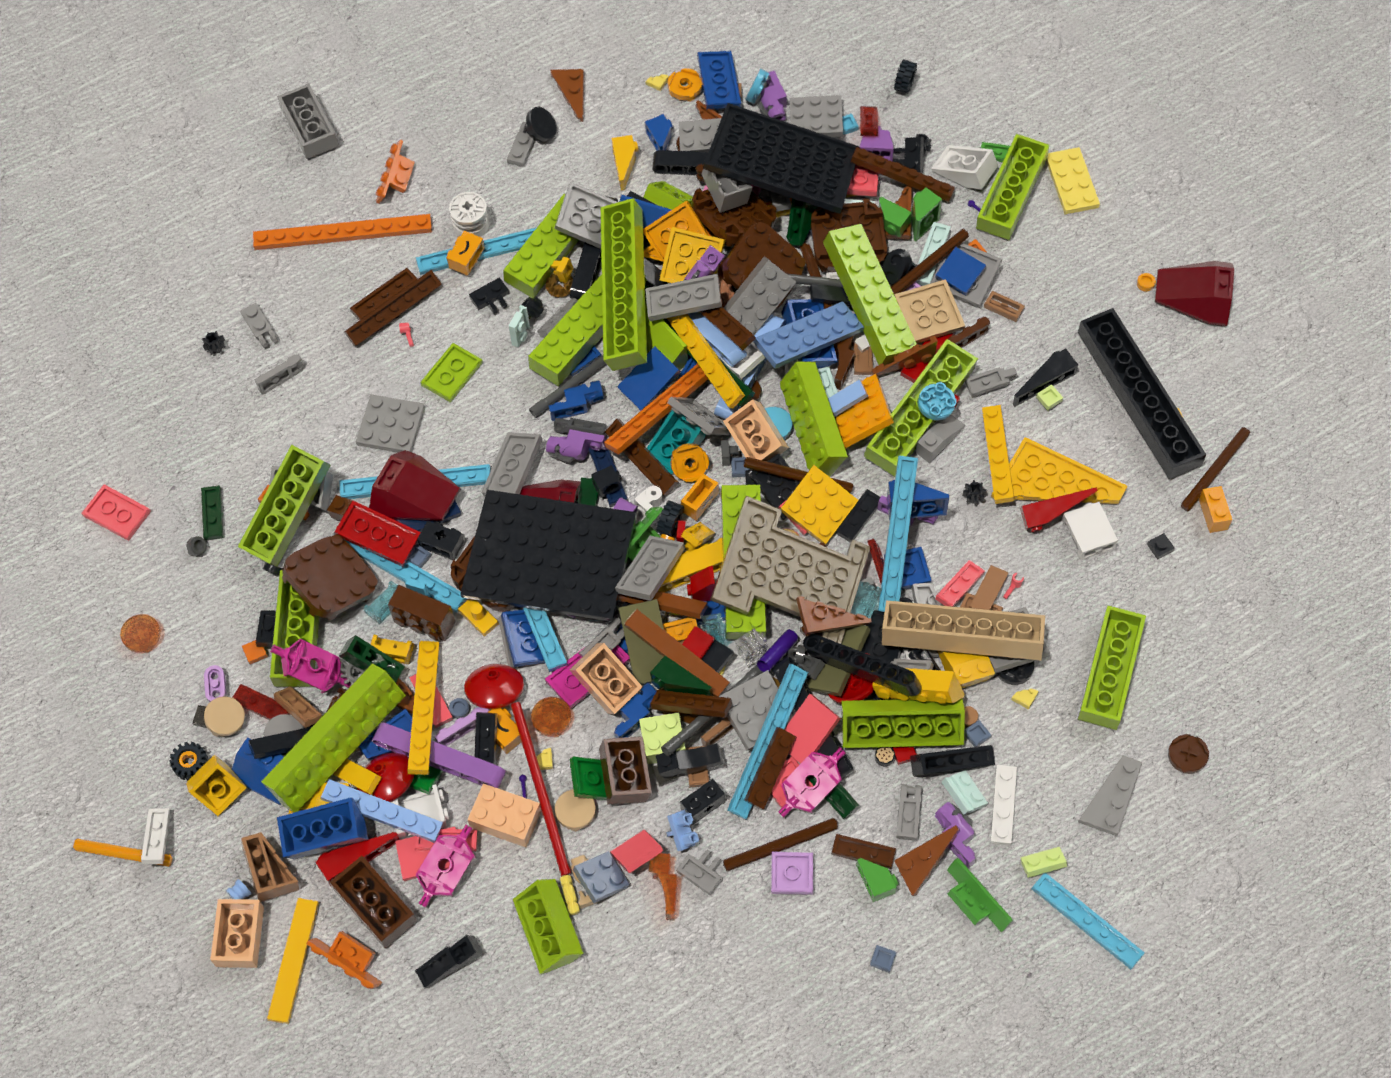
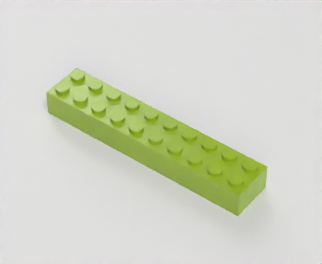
(623, 285)

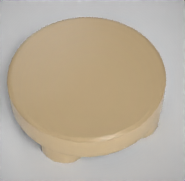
(224, 716)
(573, 811)

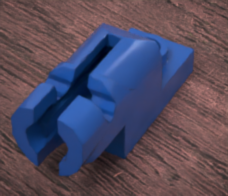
(576, 400)
(634, 710)

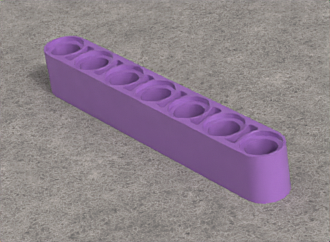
(442, 757)

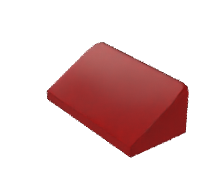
(698, 642)

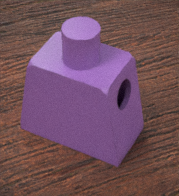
(879, 145)

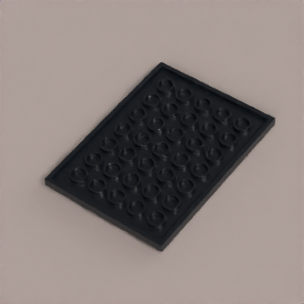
(782, 158)
(549, 555)

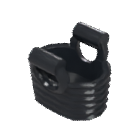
(897, 265)

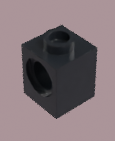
(606, 481)

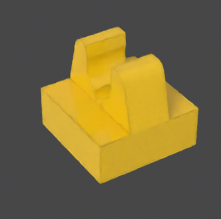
(563, 269)

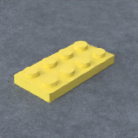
(1072, 181)

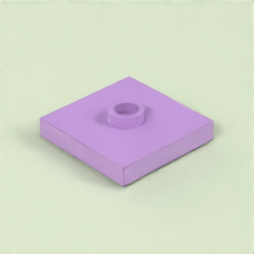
(792, 873)

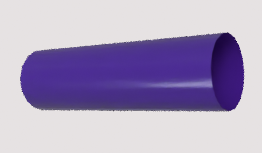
(777, 650)

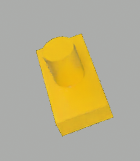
(697, 535)
(478, 616)

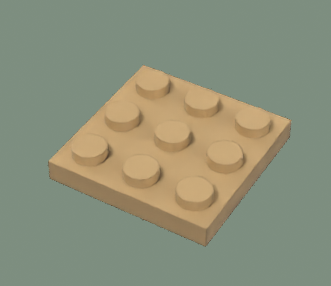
(930, 311)

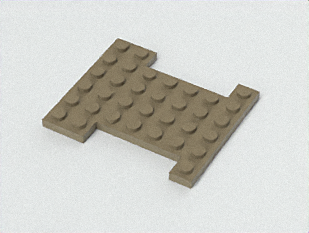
(781, 566)

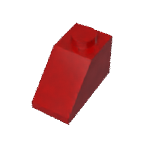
(702, 585)

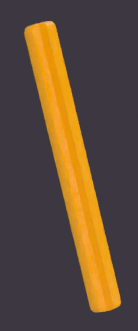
(114, 851)

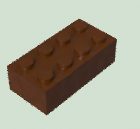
(373, 901)

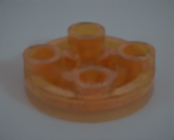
(140, 633)
(551, 716)

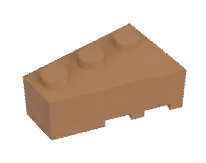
(266, 869)

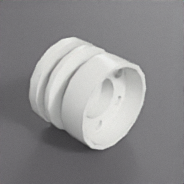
(469, 214)

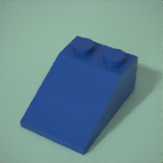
(926, 501)

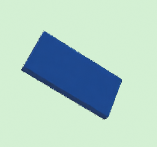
(718, 79)

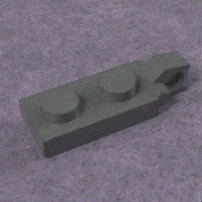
(564, 425)

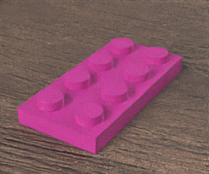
(568, 686)

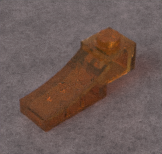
(661, 871)

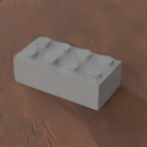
(307, 121)
(759, 295)

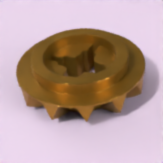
(558, 290)

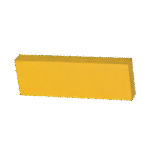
(358, 776)

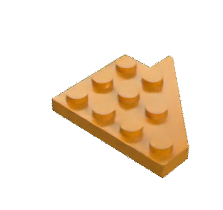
(659, 231)
(865, 416)

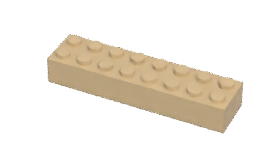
(963, 630)

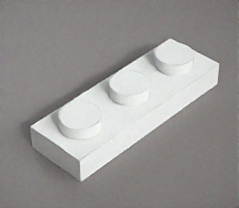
(155, 836)

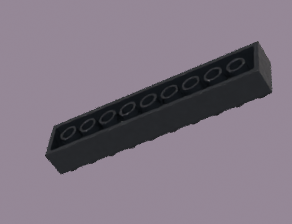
(1141, 393)

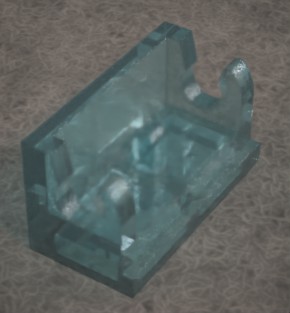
(866, 599)
(379, 608)
(714, 626)

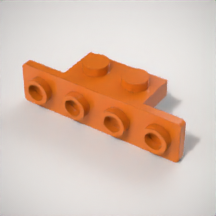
(397, 172)
(348, 955)

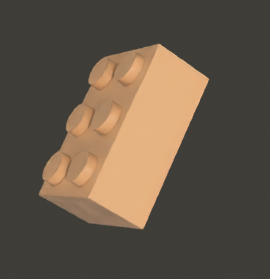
(755, 432)
(606, 678)
(504, 815)
(237, 933)

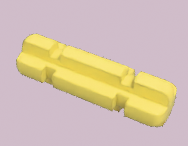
(569, 895)

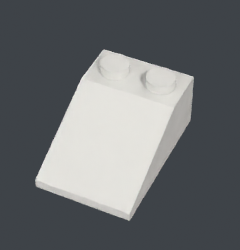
(966, 165)

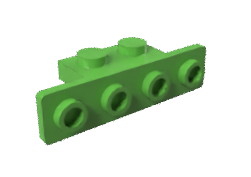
(642, 531)
(974, 898)

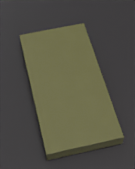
(641, 655)
(831, 679)

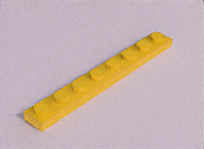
(707, 359)
(423, 708)

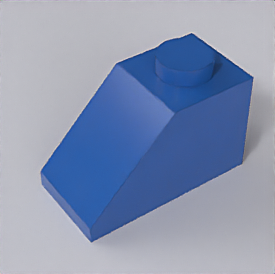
(659, 131)

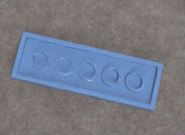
(808, 334)

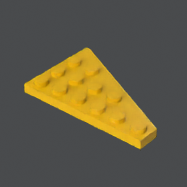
(1046, 474)

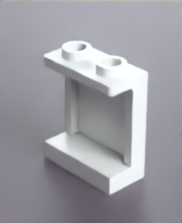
(1090, 530)
(426, 805)

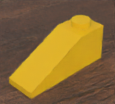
(624, 155)

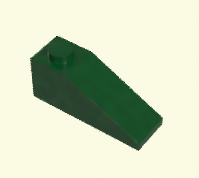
(799, 222)
(363, 654)
(675, 678)

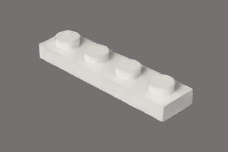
(1003, 805)

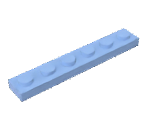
(385, 811)

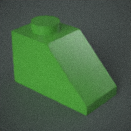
(895, 217)
(877, 879)

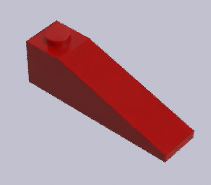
(1043, 512)
(337, 860)

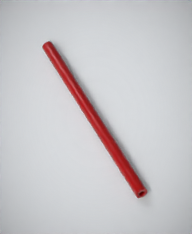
(540, 789)

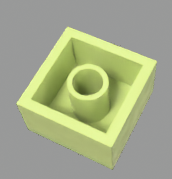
(657, 732)

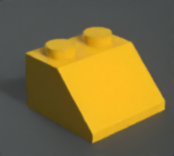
(215, 785)

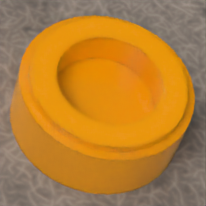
(1146, 282)

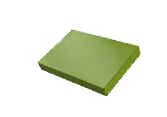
(451, 372)

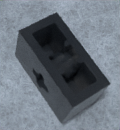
(441, 540)
(703, 800)

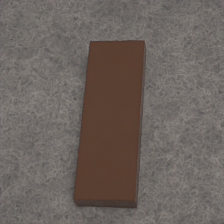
(855, 849)

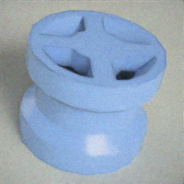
(238, 891)

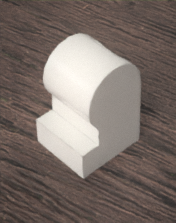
(648, 498)

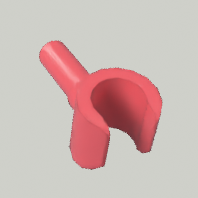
(405, 328)
(1014, 584)

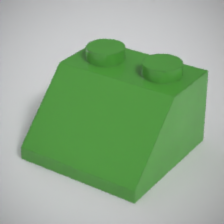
(925, 211)

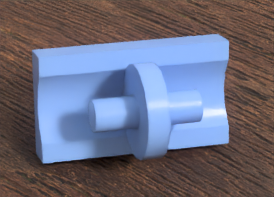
(681, 830)

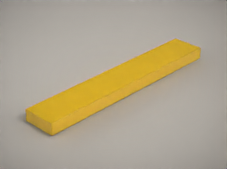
(293, 961)

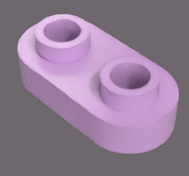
(214, 686)

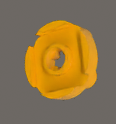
(684, 92)
(698, 467)

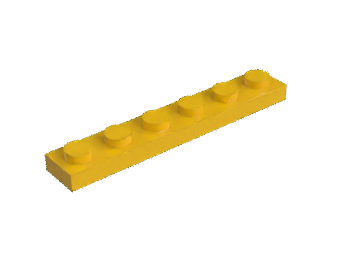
(998, 454)

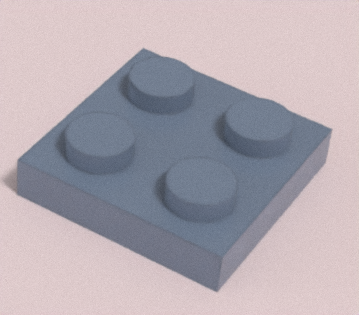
(601, 877)

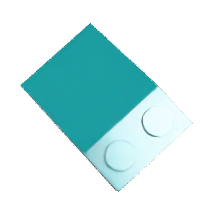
(672, 434)

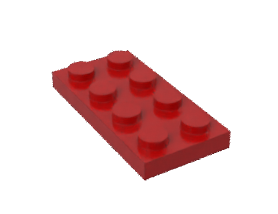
(377, 533)

